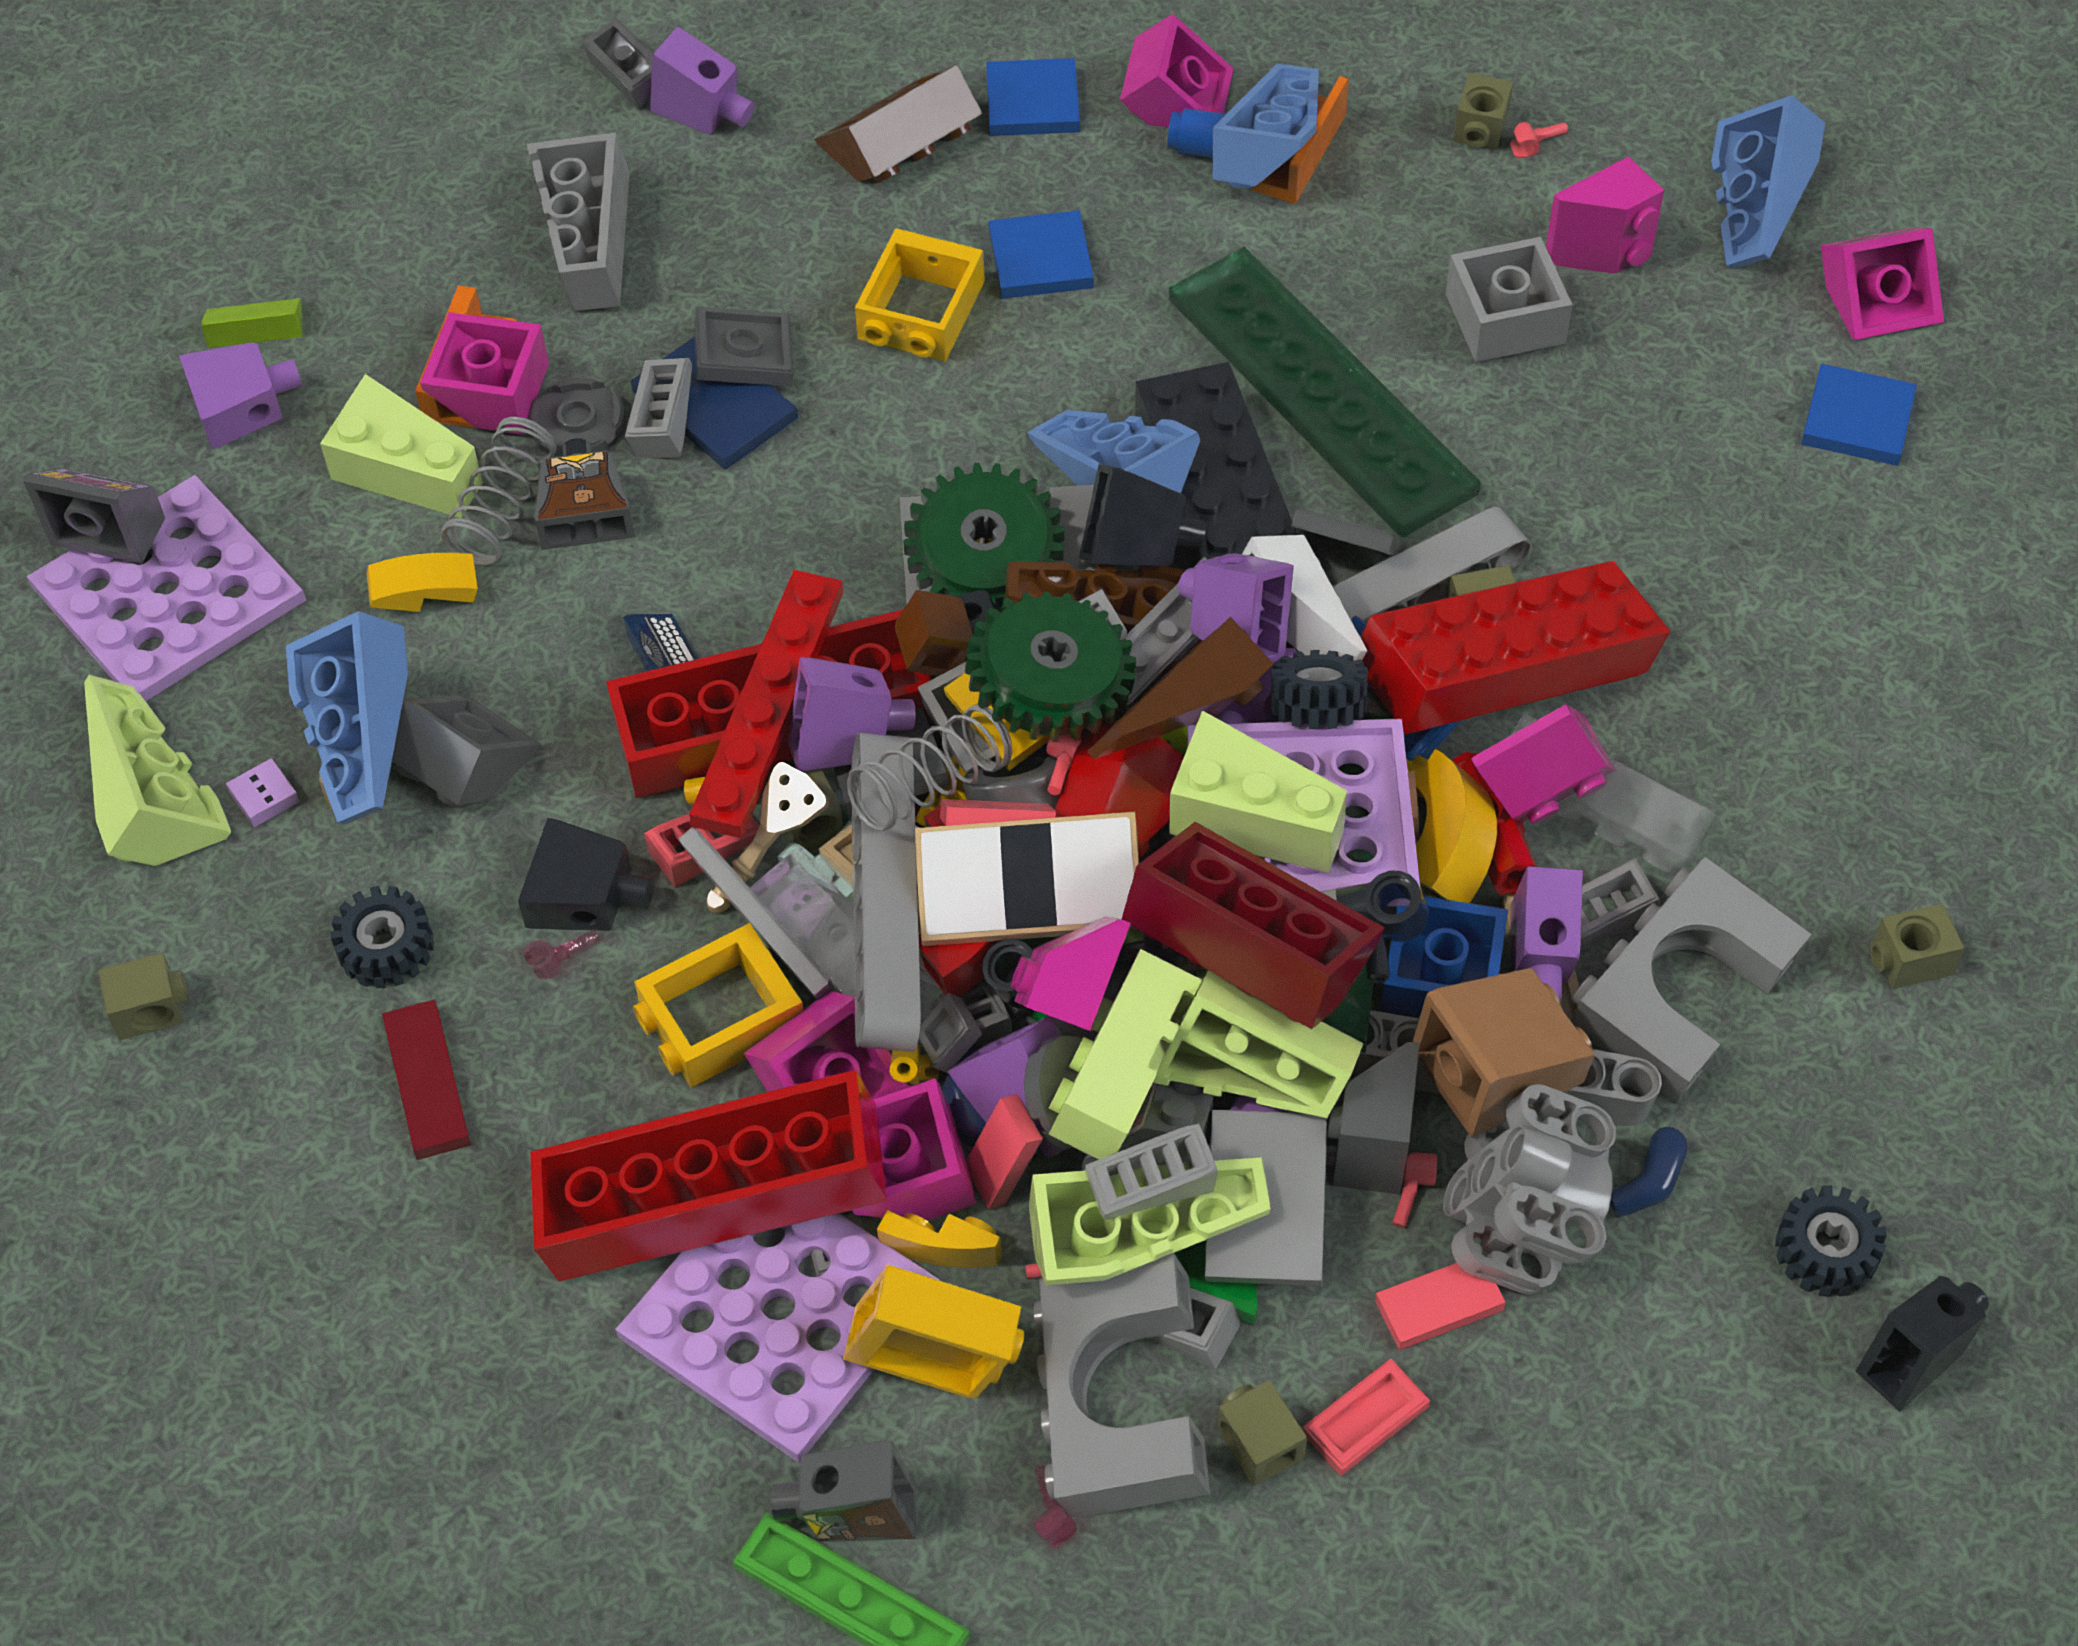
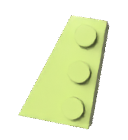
(398, 451)
(1257, 798)
(1255, 1051)
(1123, 1058)

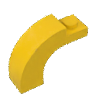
(1457, 830)

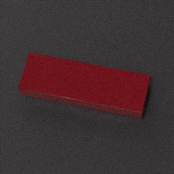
(426, 1079)

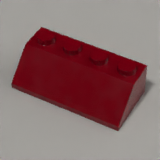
(1251, 923)

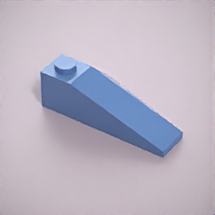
(1266, 126)
(1764, 169)
(1085, 439)
(352, 696)

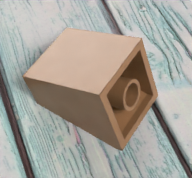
(1496, 1039)

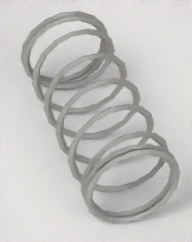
(547, 439)
(970, 745)

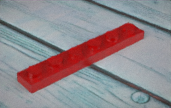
(765, 705)

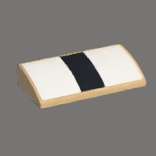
(1023, 877)

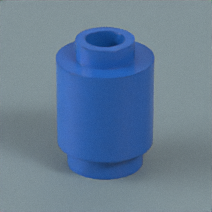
(1193, 132)

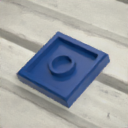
(1032, 97)
(1040, 254)
(1859, 414)

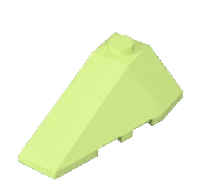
(140, 786)
(1080, 1247)

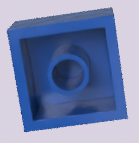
(1456, 947)

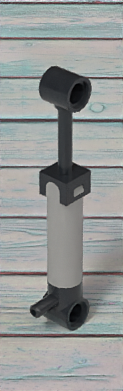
(1366, 898)

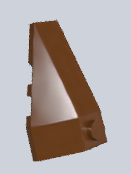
(1129, 592)
(1206, 679)

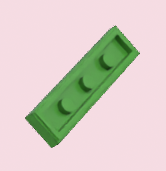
(841, 1590)

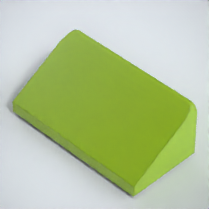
(252, 323)

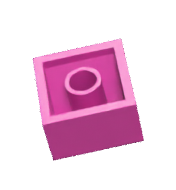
(1173, 72)
(1606, 220)
(1884, 281)
(487, 369)
(1545, 765)
(1071, 972)
(821, 1045)
(920, 1155)

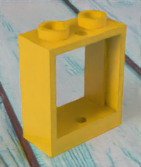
(910, 256)
(728, 1046)
(933, 1332)

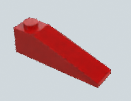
(1123, 782)

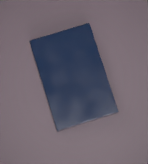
(729, 417)

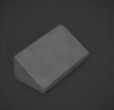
(622, 60)

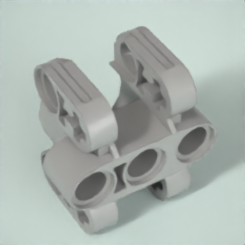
(1528, 1187)

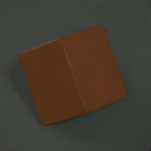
(933, 633)

